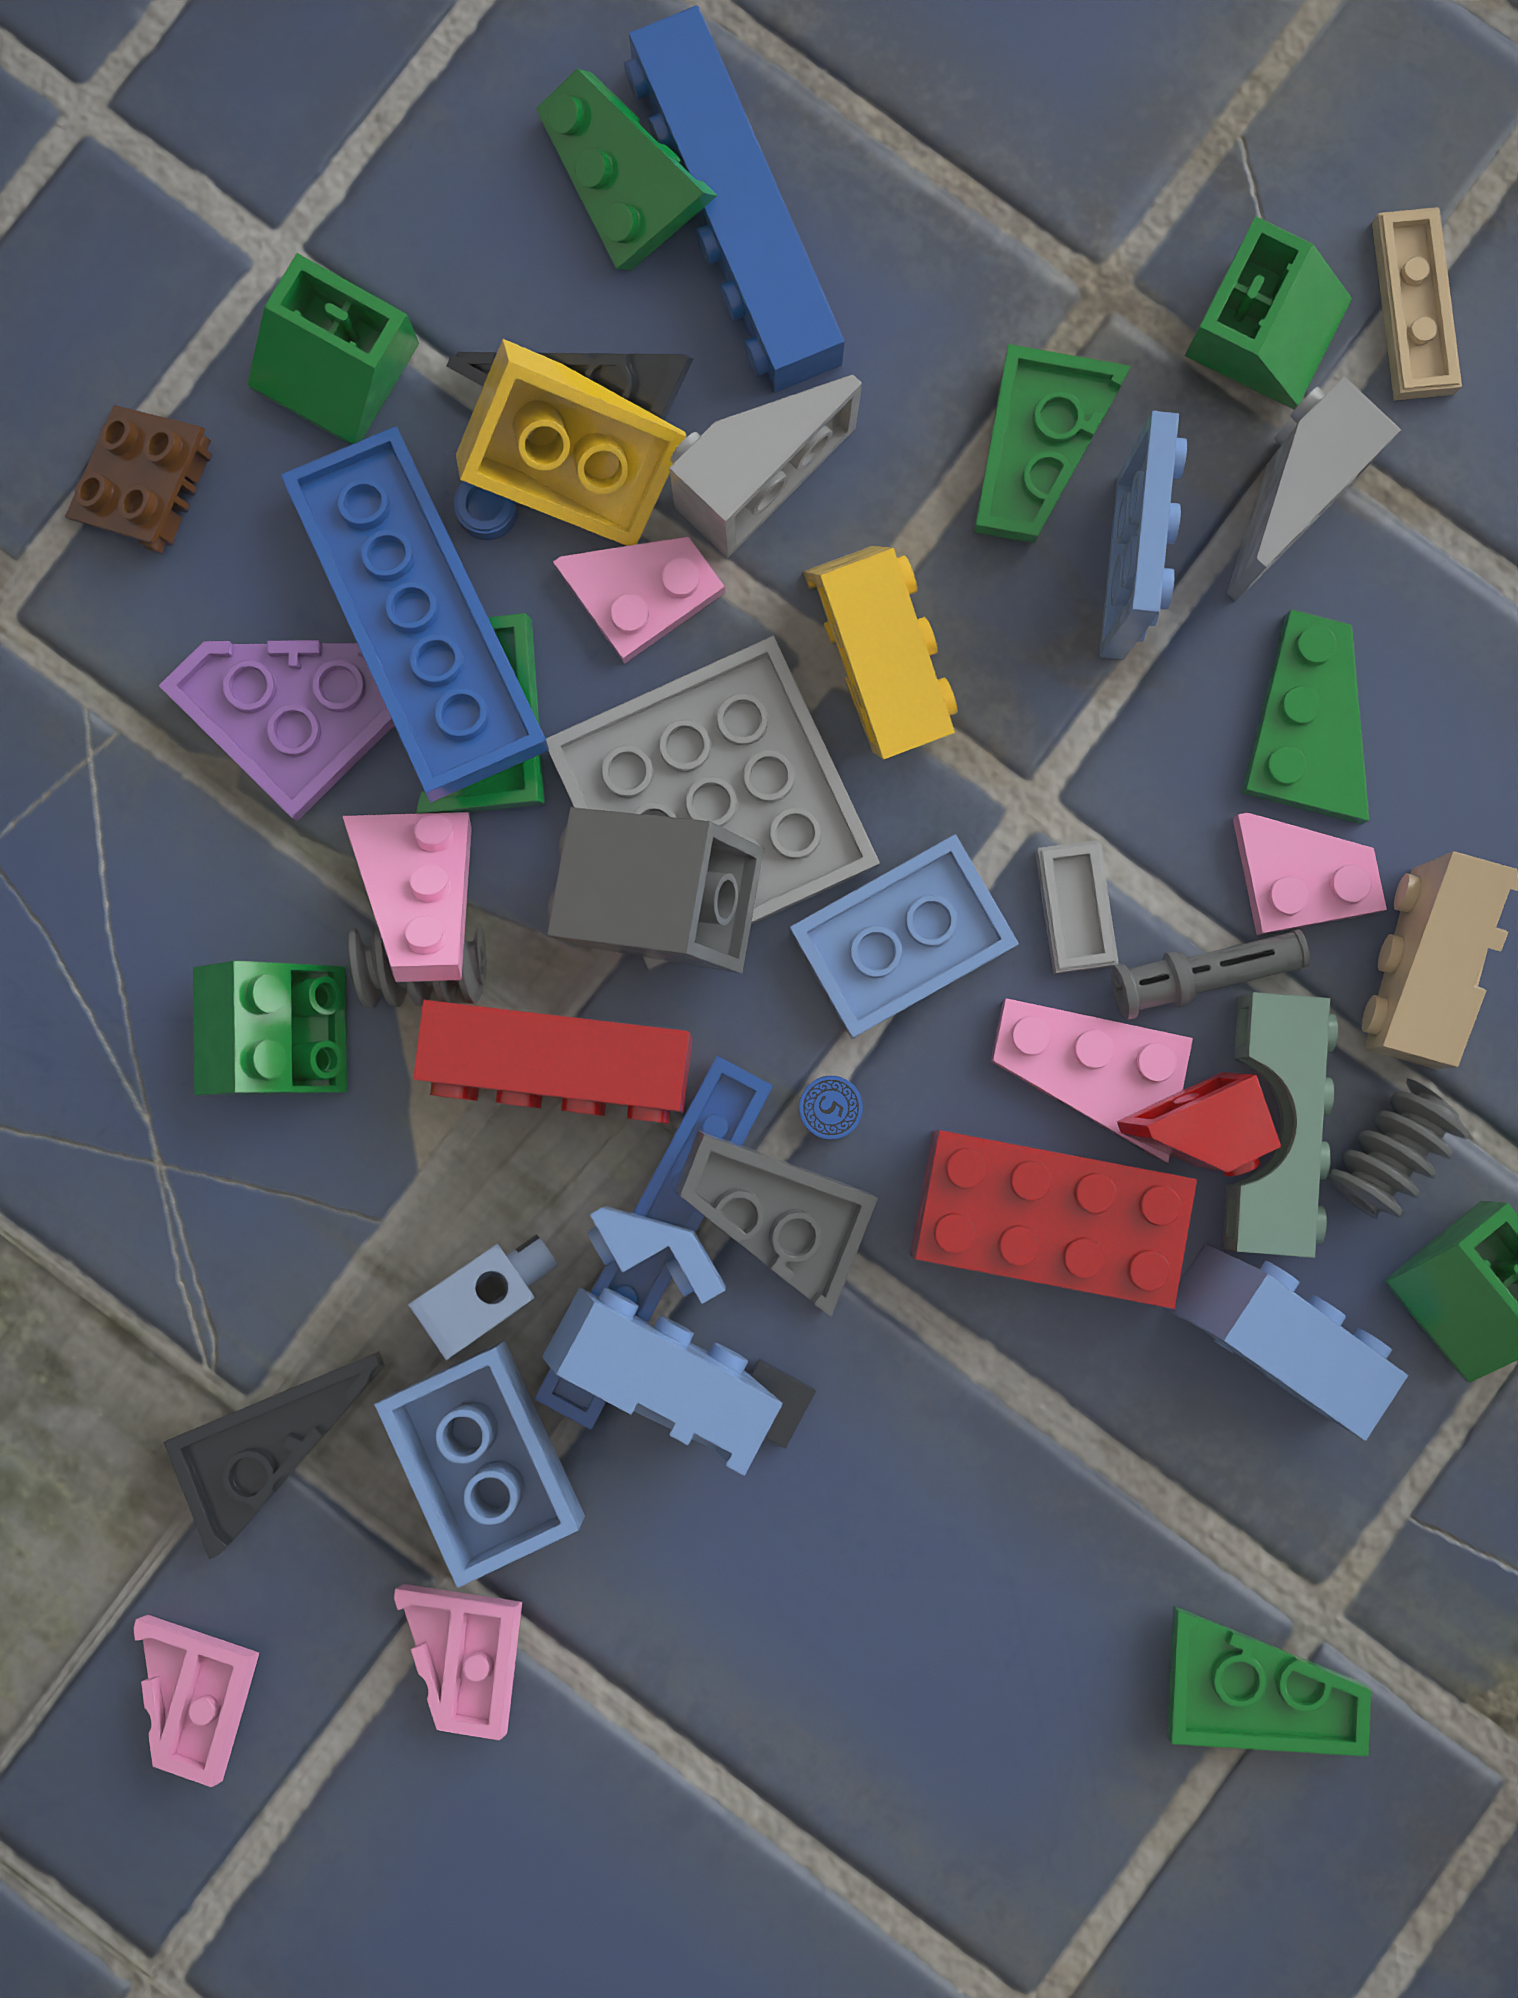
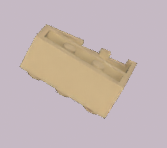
(1437, 959)

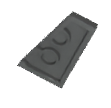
(780, 1213)

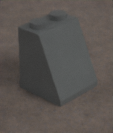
(655, 888)

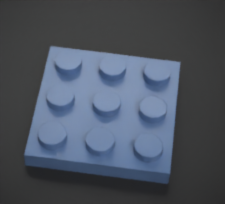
(1140, 530)

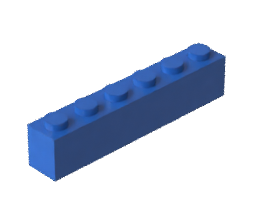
(748, 221)

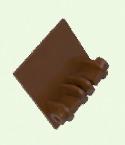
(137, 477)

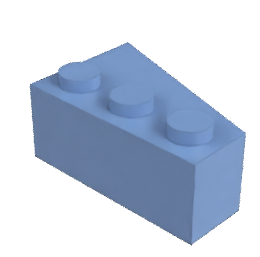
(1290, 1338)
(662, 1375)

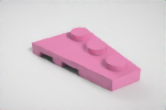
(417, 888)

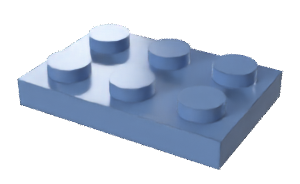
(903, 936)

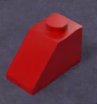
(1209, 1125)

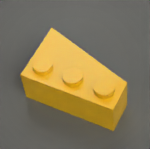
(884, 649)

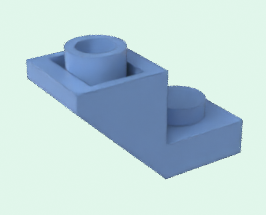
(633, 1238)

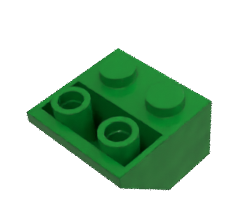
(1271, 315)
(329, 350)
(269, 1028)
(1467, 1289)

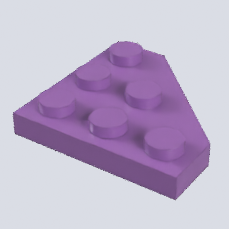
(284, 711)

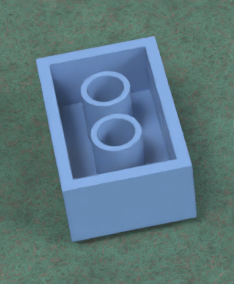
(481, 1463)

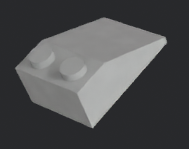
(1319, 457)
(757, 459)

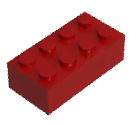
(552, 1057)
(1053, 1218)

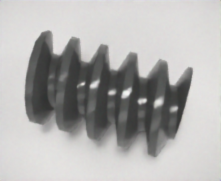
(373, 975)
(1397, 1151)

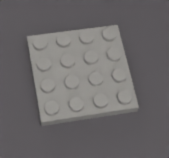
(732, 752)

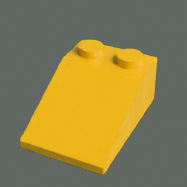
(566, 446)

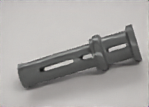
(1180, 978)

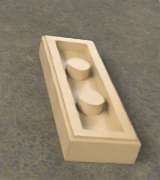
(1416, 303)

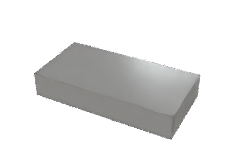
(1076, 907)

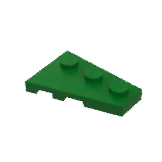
(620, 171)
(1039, 433)
(1310, 723)
(521, 783)
(1258, 1697)

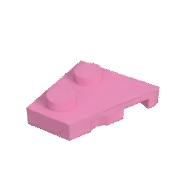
(640, 590)
(1304, 875)
(464, 1656)
(192, 1697)

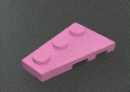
(1091, 1062)

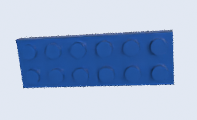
(414, 614)

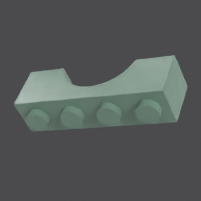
(1288, 1047)

